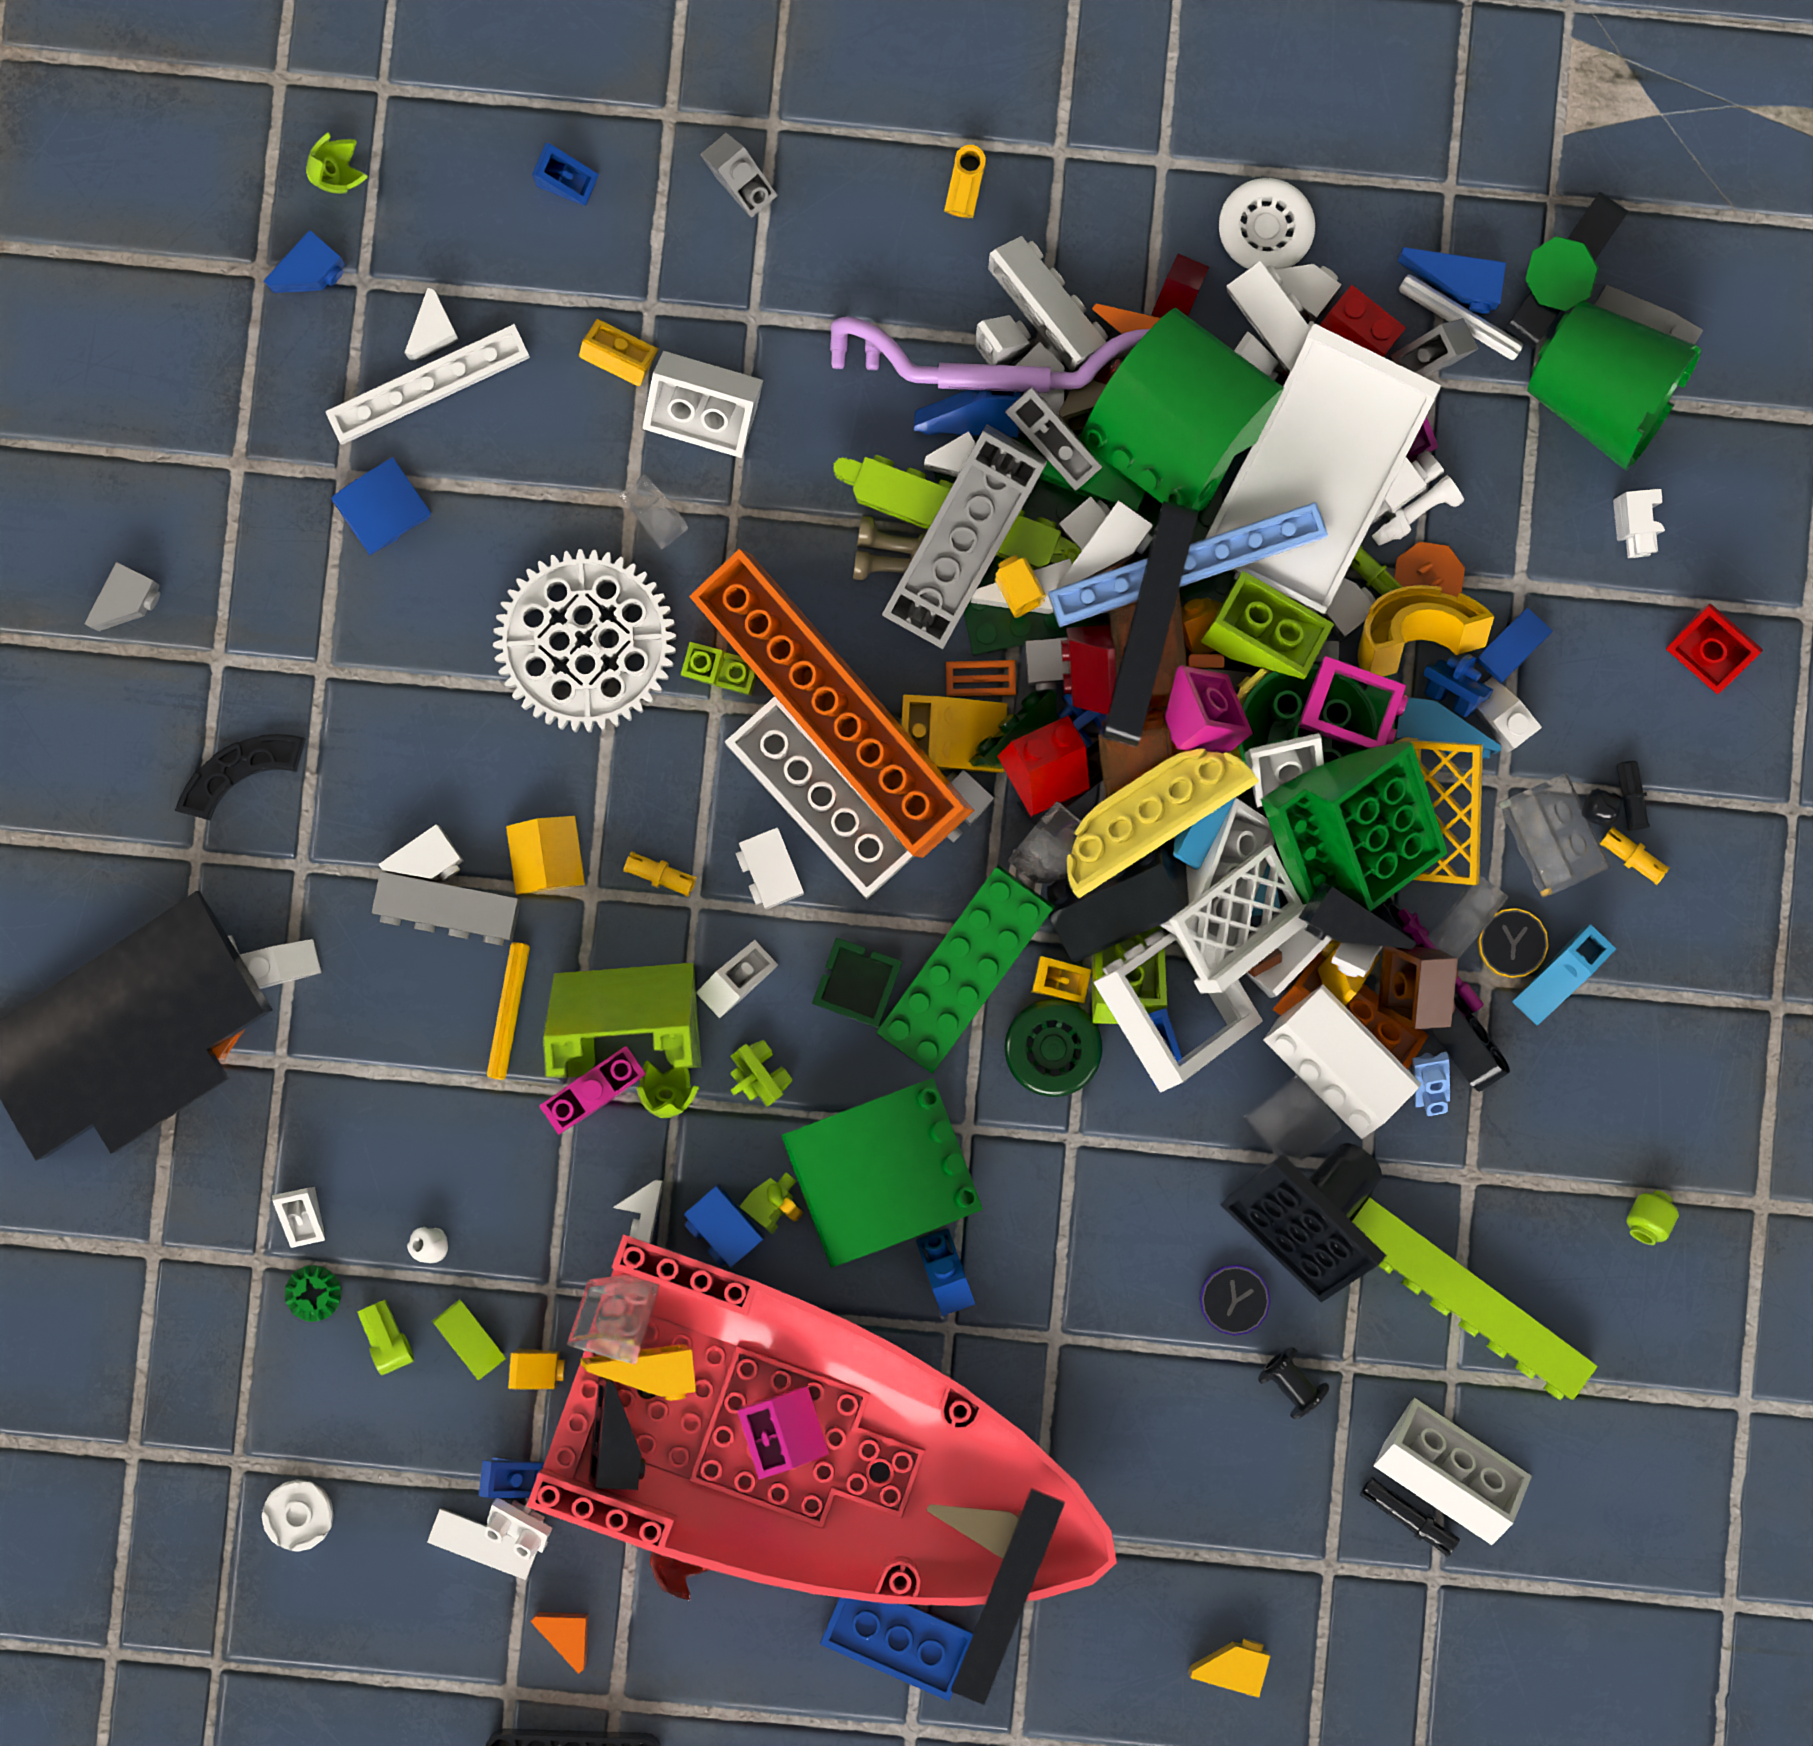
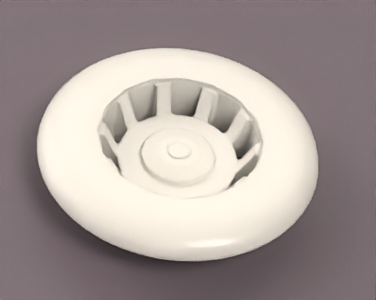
(1266, 224)

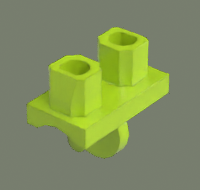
(754, 1078)

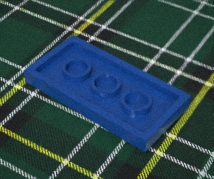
(899, 1642)

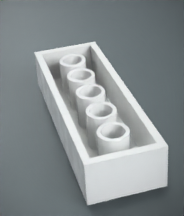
(818, 797)

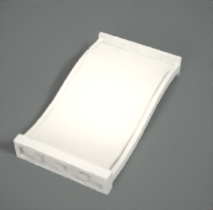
(1332, 443)

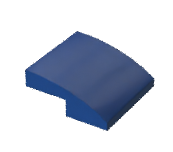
(381, 506)

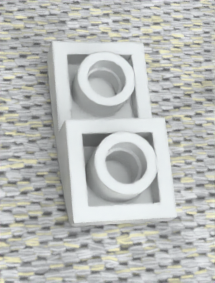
(1355, 958)

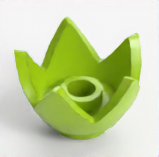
(329, 165)
(666, 1093)

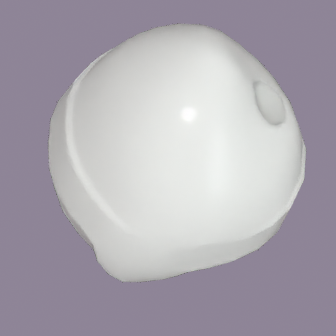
(428, 1245)

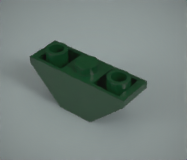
(1037, 712)

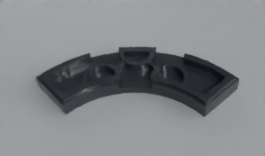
(233, 765)

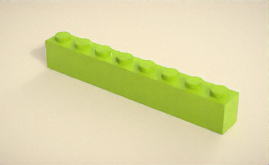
(1475, 1303)

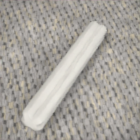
(1451, 311)

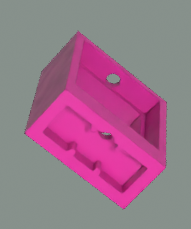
(1319, 690)

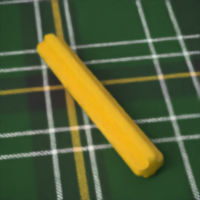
(508, 1010)

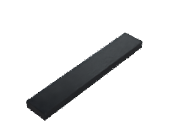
(1007, 1596)

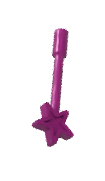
(1419, 933)

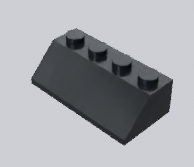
(1122, 906)

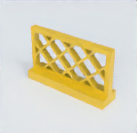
(1474, 822)

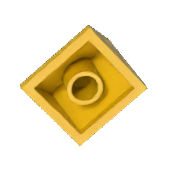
(545, 854)

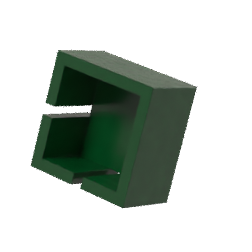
(857, 984)

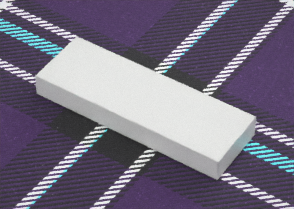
(468, 1540)

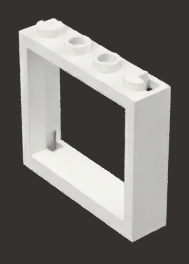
(1142, 1033)

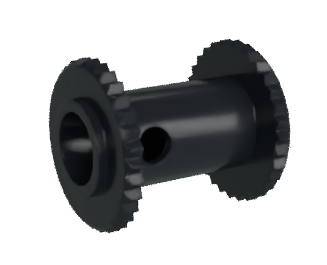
(1293, 1383)

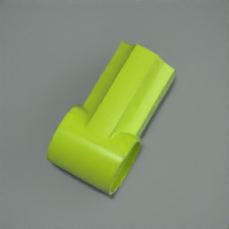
(388, 1346)

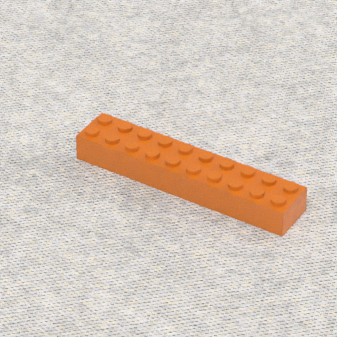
(831, 703)

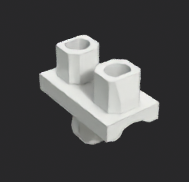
(519, 1523)

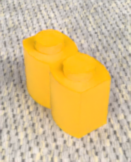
(1019, 586)

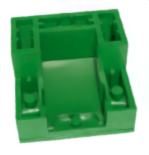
(1180, 412)
(882, 1172)

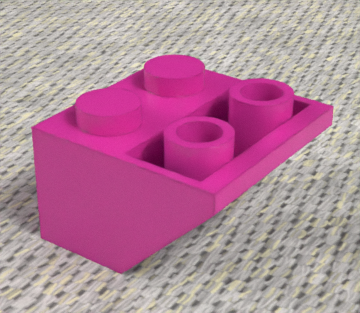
(783, 1432)

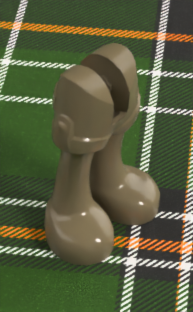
(871, 537)

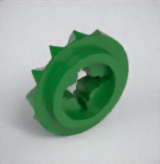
(319, 1278)

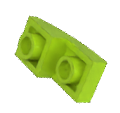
(718, 669)
(469, 1339)

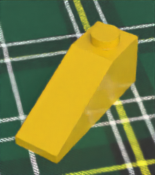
(658, 1371)

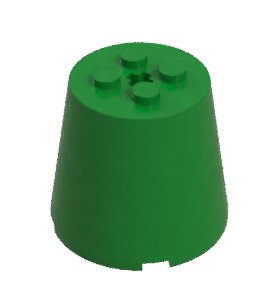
(1611, 378)

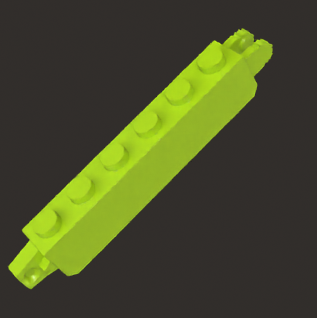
(918, 501)

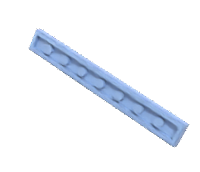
(1203, 560)

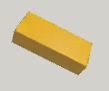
(618, 352)

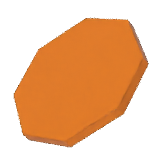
(1430, 566)

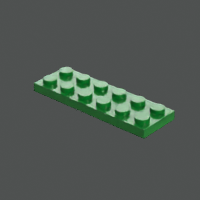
(965, 969)

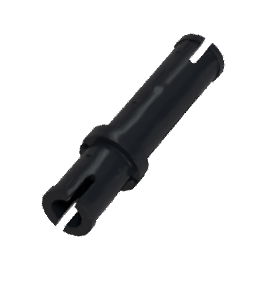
(1410, 1517)

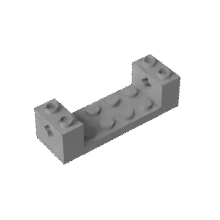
(965, 536)

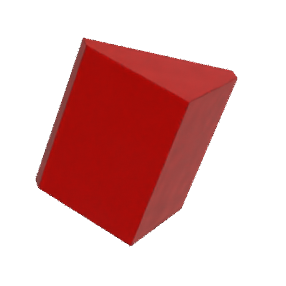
(1713, 648)

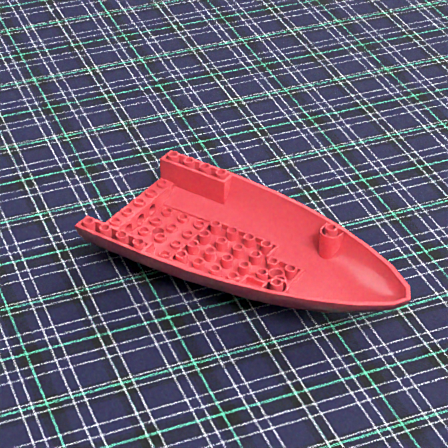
(828, 1520)

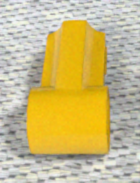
(965, 184)

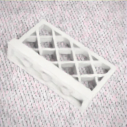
(1250, 947)

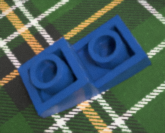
(1514, 645)

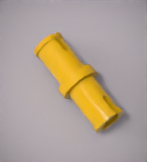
(1634, 855)
(660, 874)

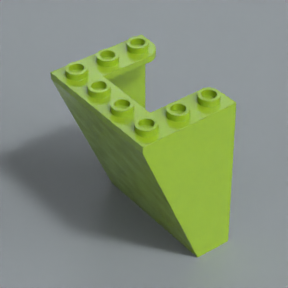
(621, 1003)

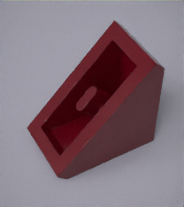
(1180, 286)

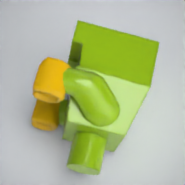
(771, 1201)

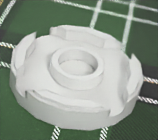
(297, 1515)

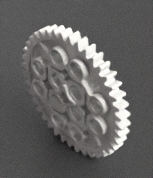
(524, 643)

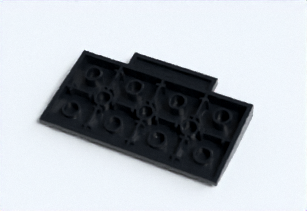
(127, 1033)

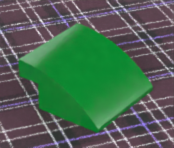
(1357, 825)

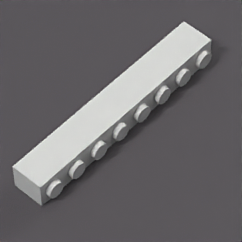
(1285, 332)

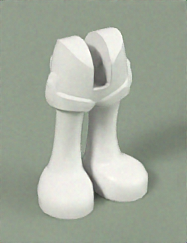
(1442, 492)

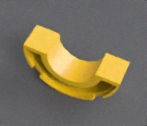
(1420, 614)

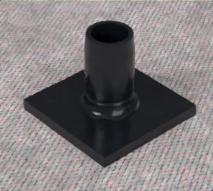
(1309, 1220)

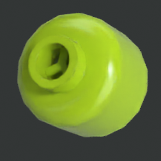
(1652, 1217)

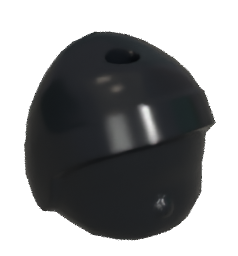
(1601, 807)

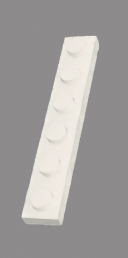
(427, 384)

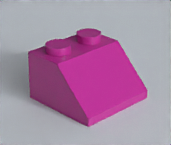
(1205, 712)

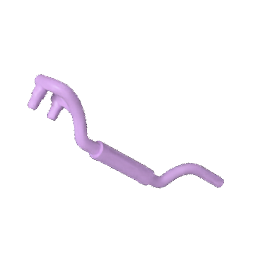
(971, 375)

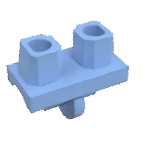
(1435, 1082)

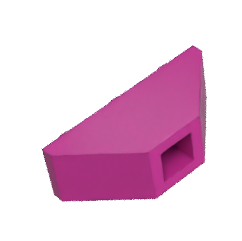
(592, 1090)

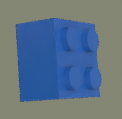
(723, 1226)

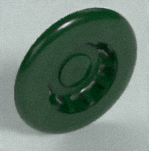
(1053, 1048)

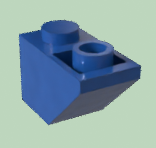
(945, 1272)

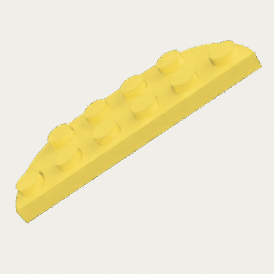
(1152, 813)

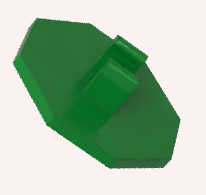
(1561, 273)

